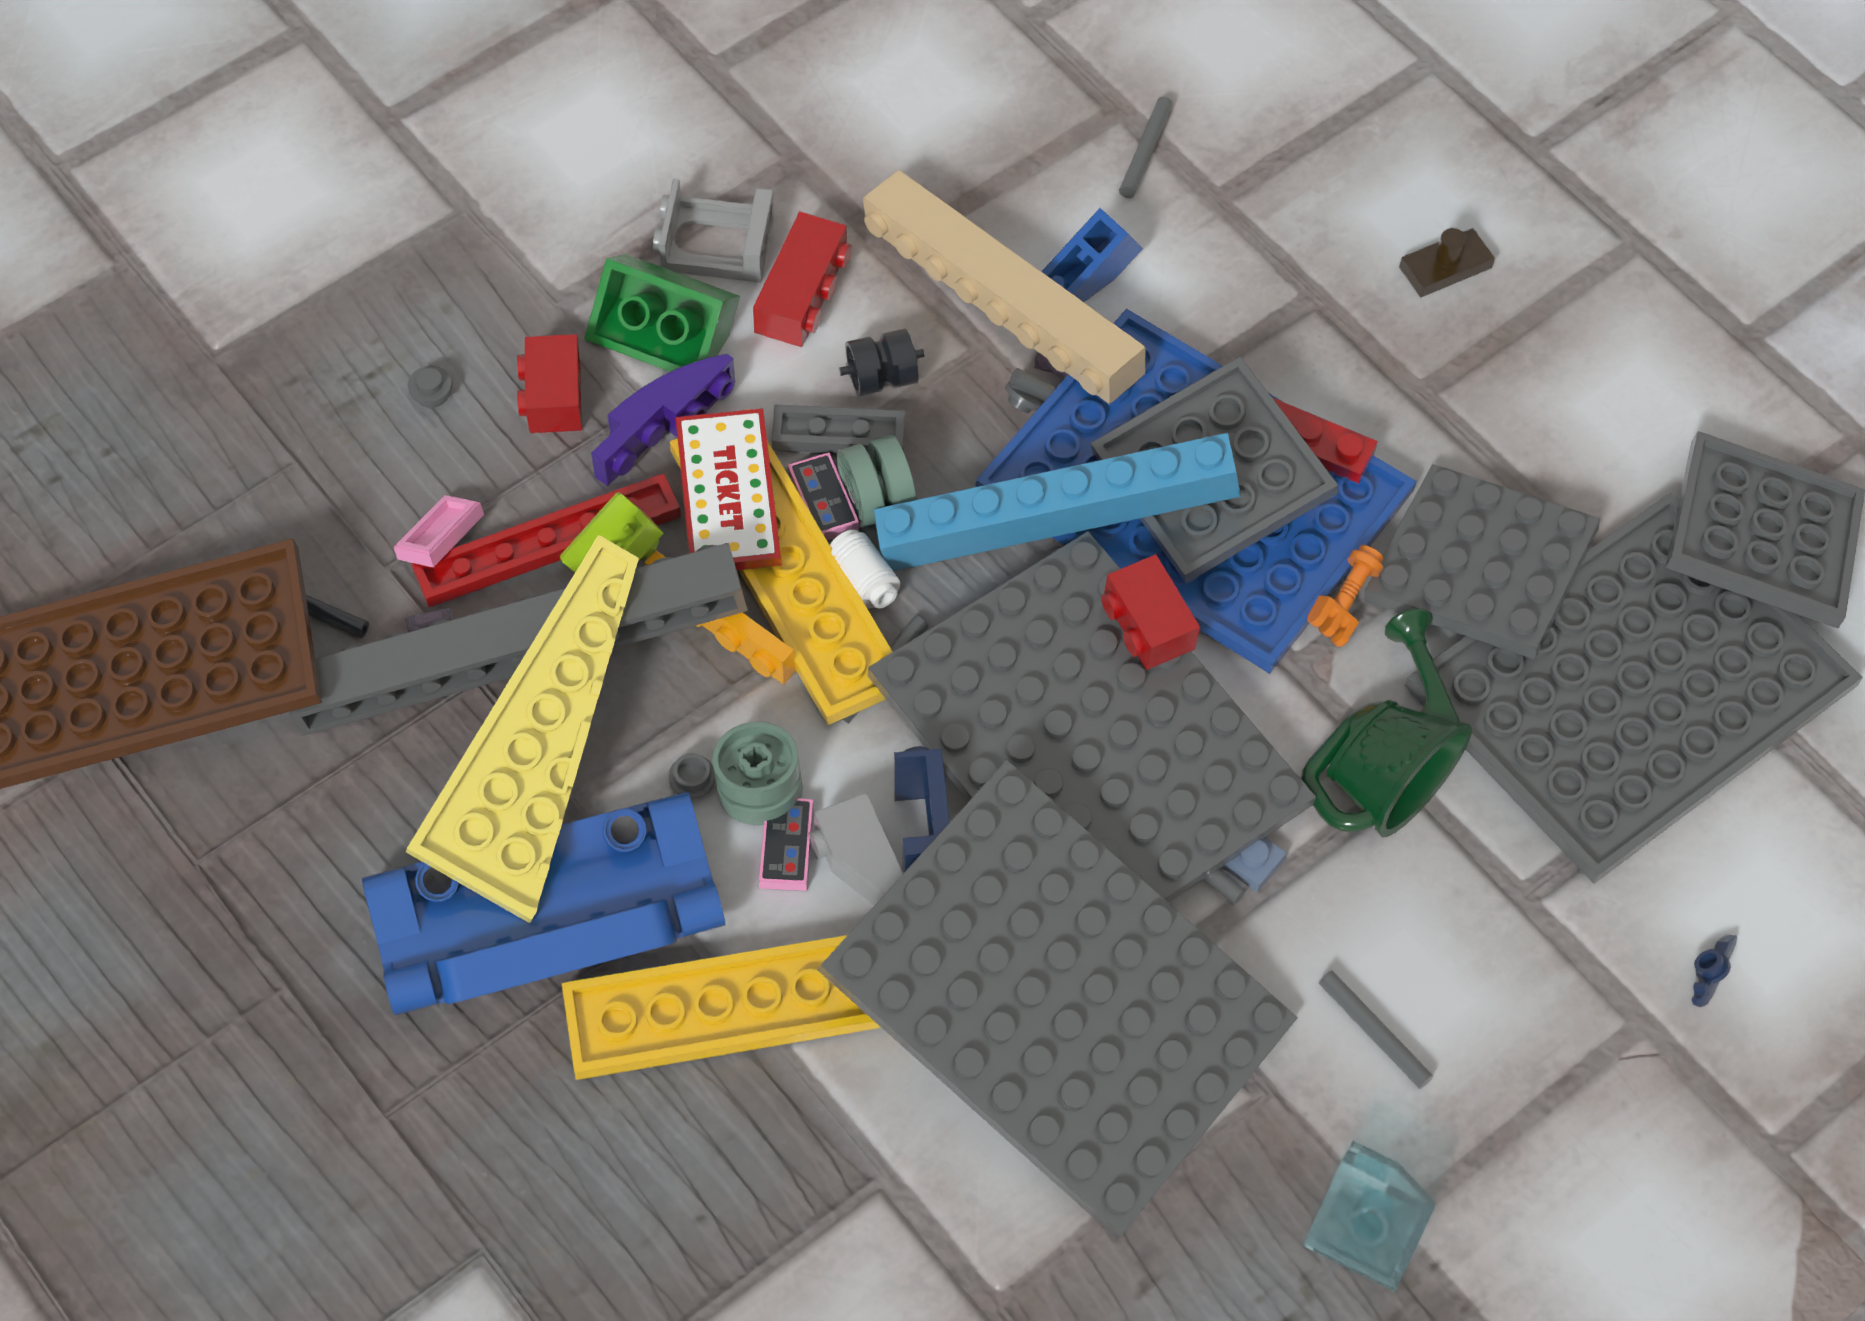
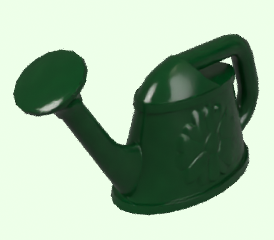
(1390, 754)

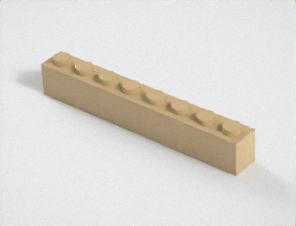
(1005, 287)

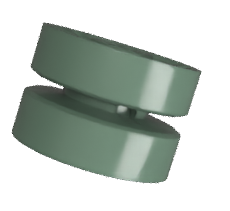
(875, 476)
(757, 772)

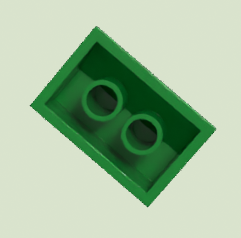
(659, 314)

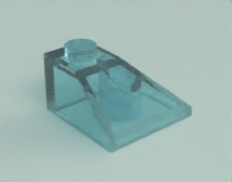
(1371, 1217)

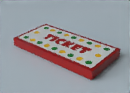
(729, 486)

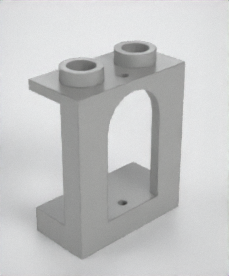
(684, 211)

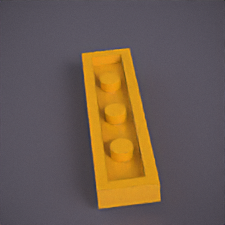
(742, 634)

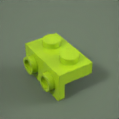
(622, 525)

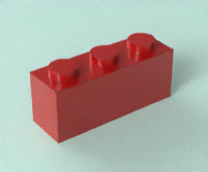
(801, 279)

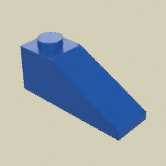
(1093, 257)

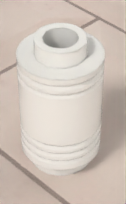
(865, 568)

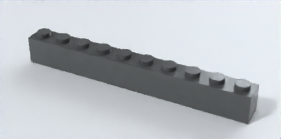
(493, 641)

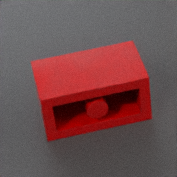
(551, 383)
(1150, 612)

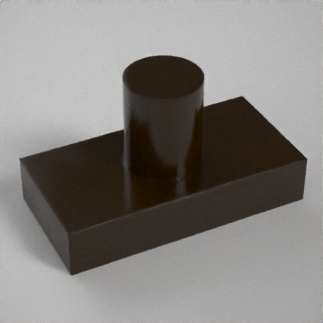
(1447, 262)

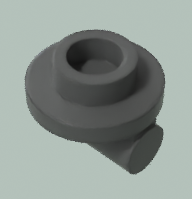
(1027, 391)

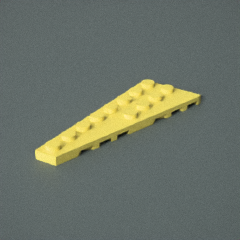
(512, 786)

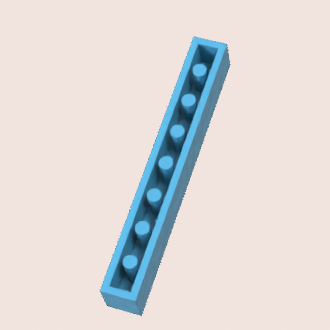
(1057, 502)

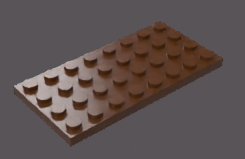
(154, 662)

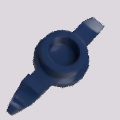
(1711, 968)

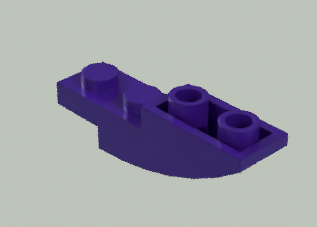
(651, 410)

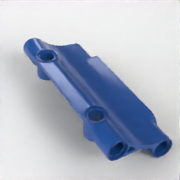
(593, 908)

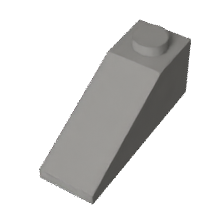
(856, 847)

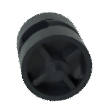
(881, 362)

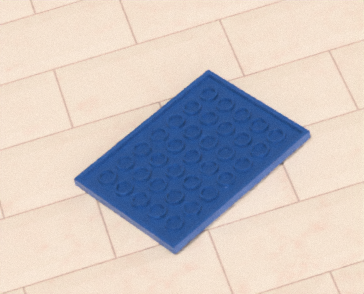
(1264, 592)

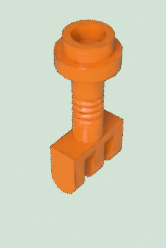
(1332, 614)

